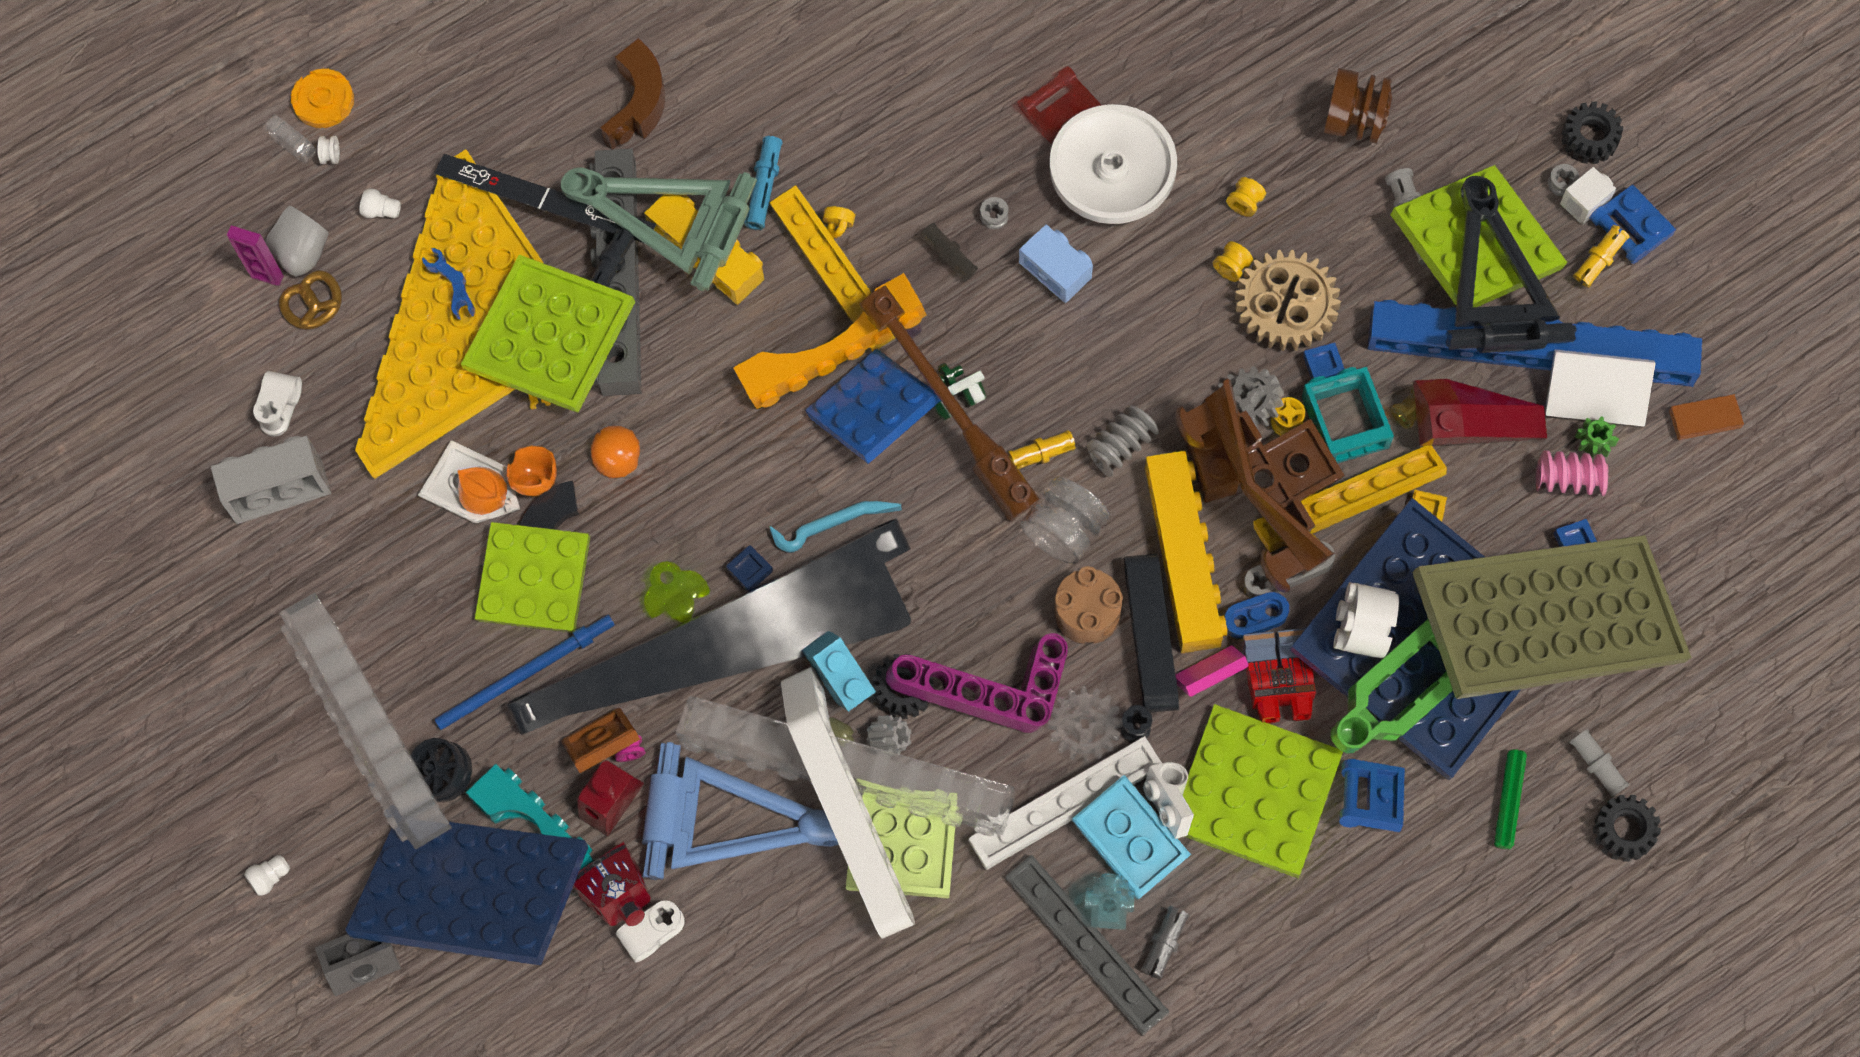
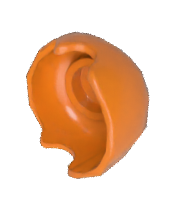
(615, 451)
(532, 471)

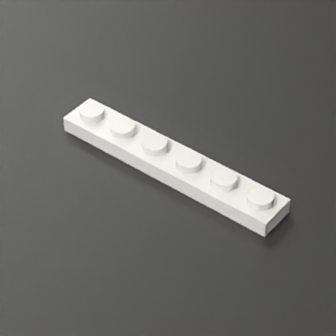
(1063, 803)

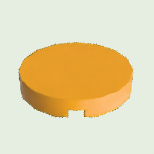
(322, 98)

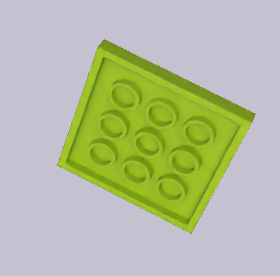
(1436, 231)
(548, 333)
(1258, 790)

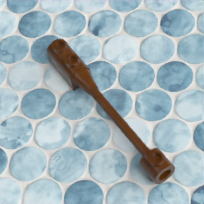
(992, 462)

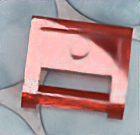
(1060, 112)

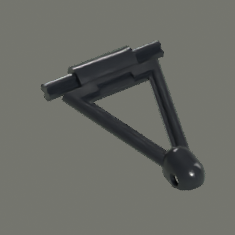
(1499, 326)

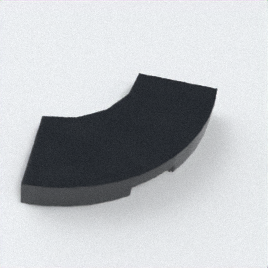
(552, 507)

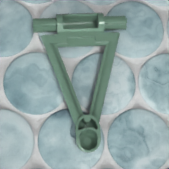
(712, 230)

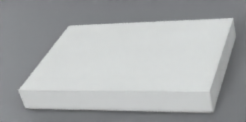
(1599, 386)

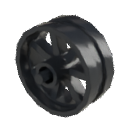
(437, 768)

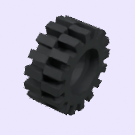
(1592, 116)
(891, 702)
(1641, 814)

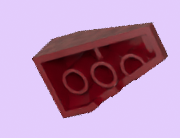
(1467, 414)

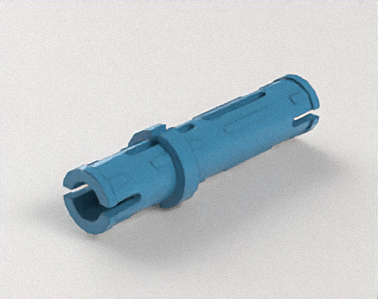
(766, 171)

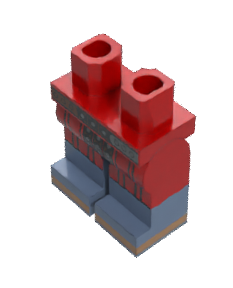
(1277, 686)

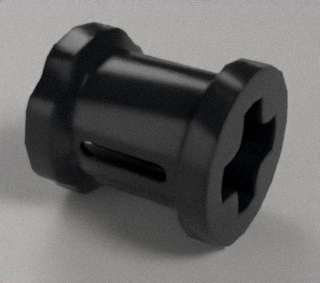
(1145, 720)

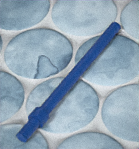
(581, 638)

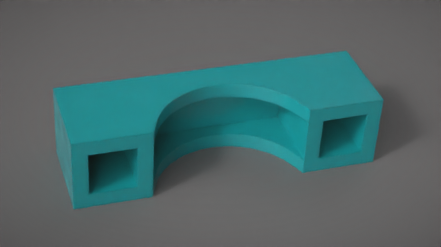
(502, 799)

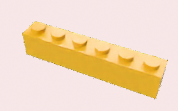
(1184, 552)

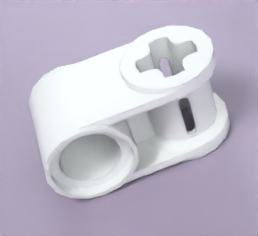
(277, 402)
(652, 931)

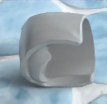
(296, 241)

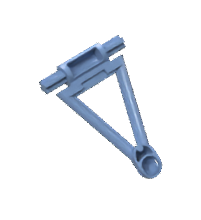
(674, 808)

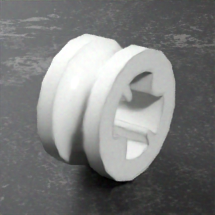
(328, 150)

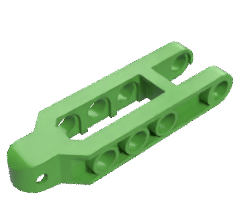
(1360, 725)

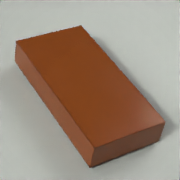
(1706, 417)

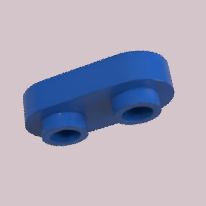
(1255, 616)

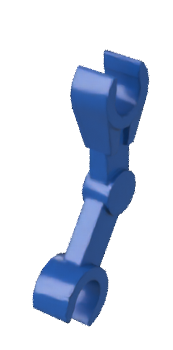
(458, 281)

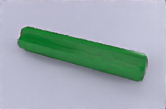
(1510, 799)

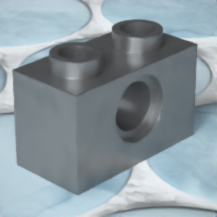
(355, 961)

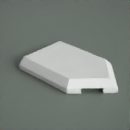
(442, 483)

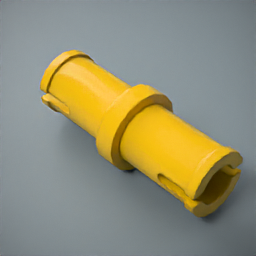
(1601, 256)
(1042, 450)

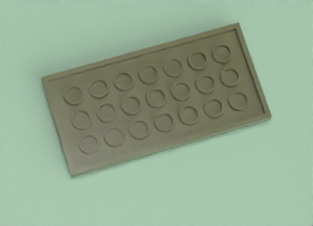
(1550, 616)

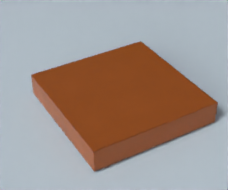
(600, 739)

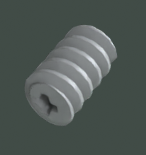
(1120, 437)

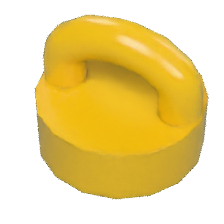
(840, 217)

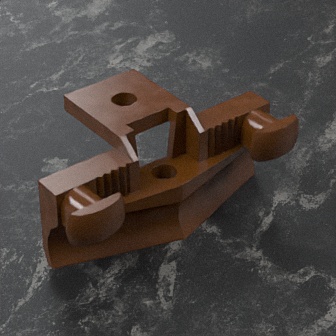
(1282, 500)

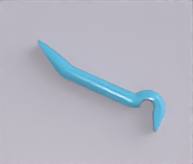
(830, 521)

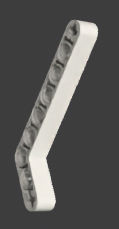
(843, 804)

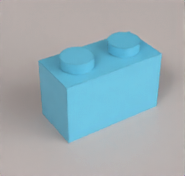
(838, 671)

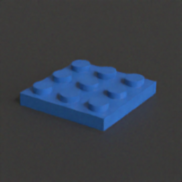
(872, 405)

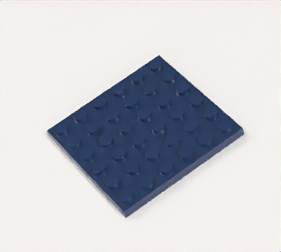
(1454, 725)

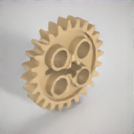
(1315, 309)

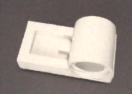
(1165, 789)

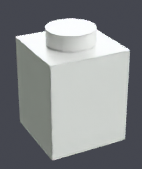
(1587, 195)

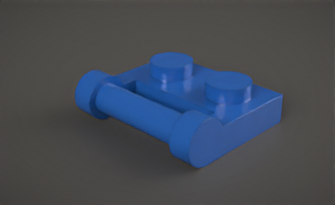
(1638, 218)
(1384, 795)

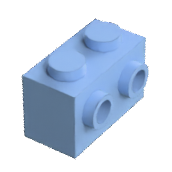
(1056, 263)

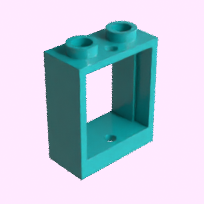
(1359, 444)

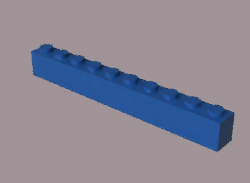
(1423, 333)

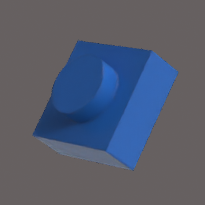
(1323, 361)
(1575, 534)

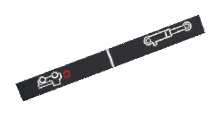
(526, 193)

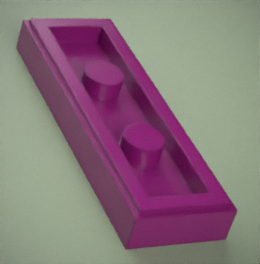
(255, 255)

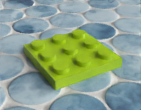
(532, 577)

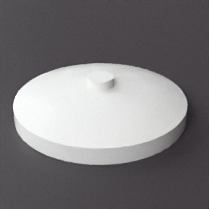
(1113, 164)

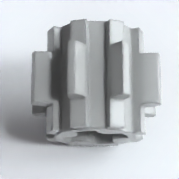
(889, 734)

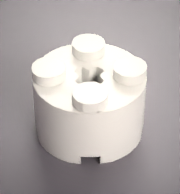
(1366, 620)

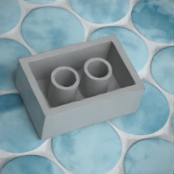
(270, 479)

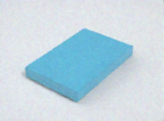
(1130, 836)

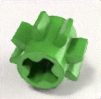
(1600, 438)

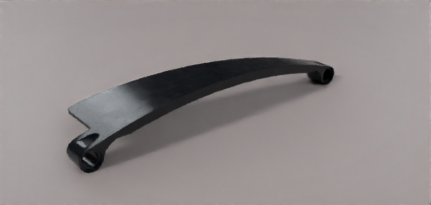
(836, 593)

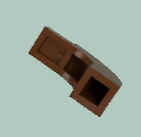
(646, 107)

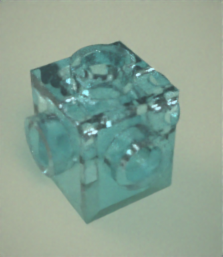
(1113, 912)

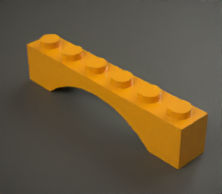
(772, 375)

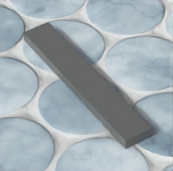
(1087, 945)

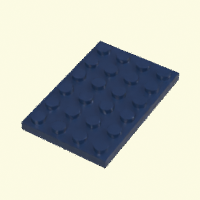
(470, 892)

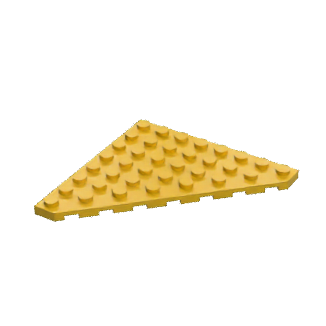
(421, 377)

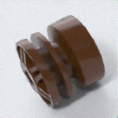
(1358, 106)

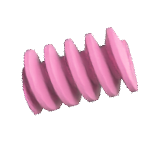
(1572, 472)

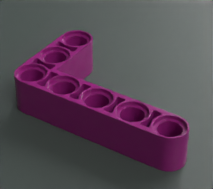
(985, 690)

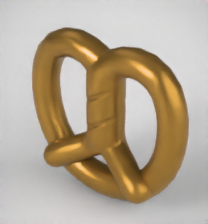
(314, 305)

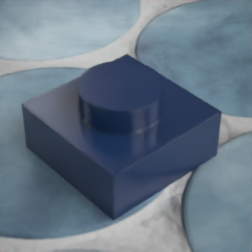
(749, 568)

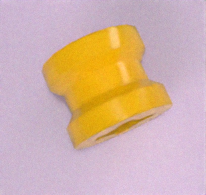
(1246, 196)
(1232, 261)
(1291, 410)

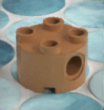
(1088, 606)

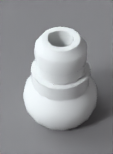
(376, 204)
(265, 875)

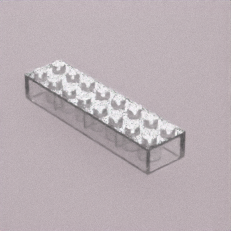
(363, 722)

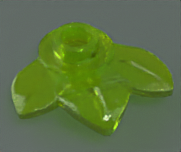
(676, 596)

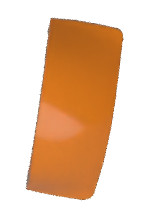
(481, 490)

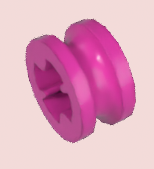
(631, 752)

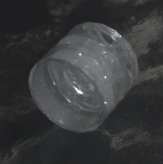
(1065, 520)

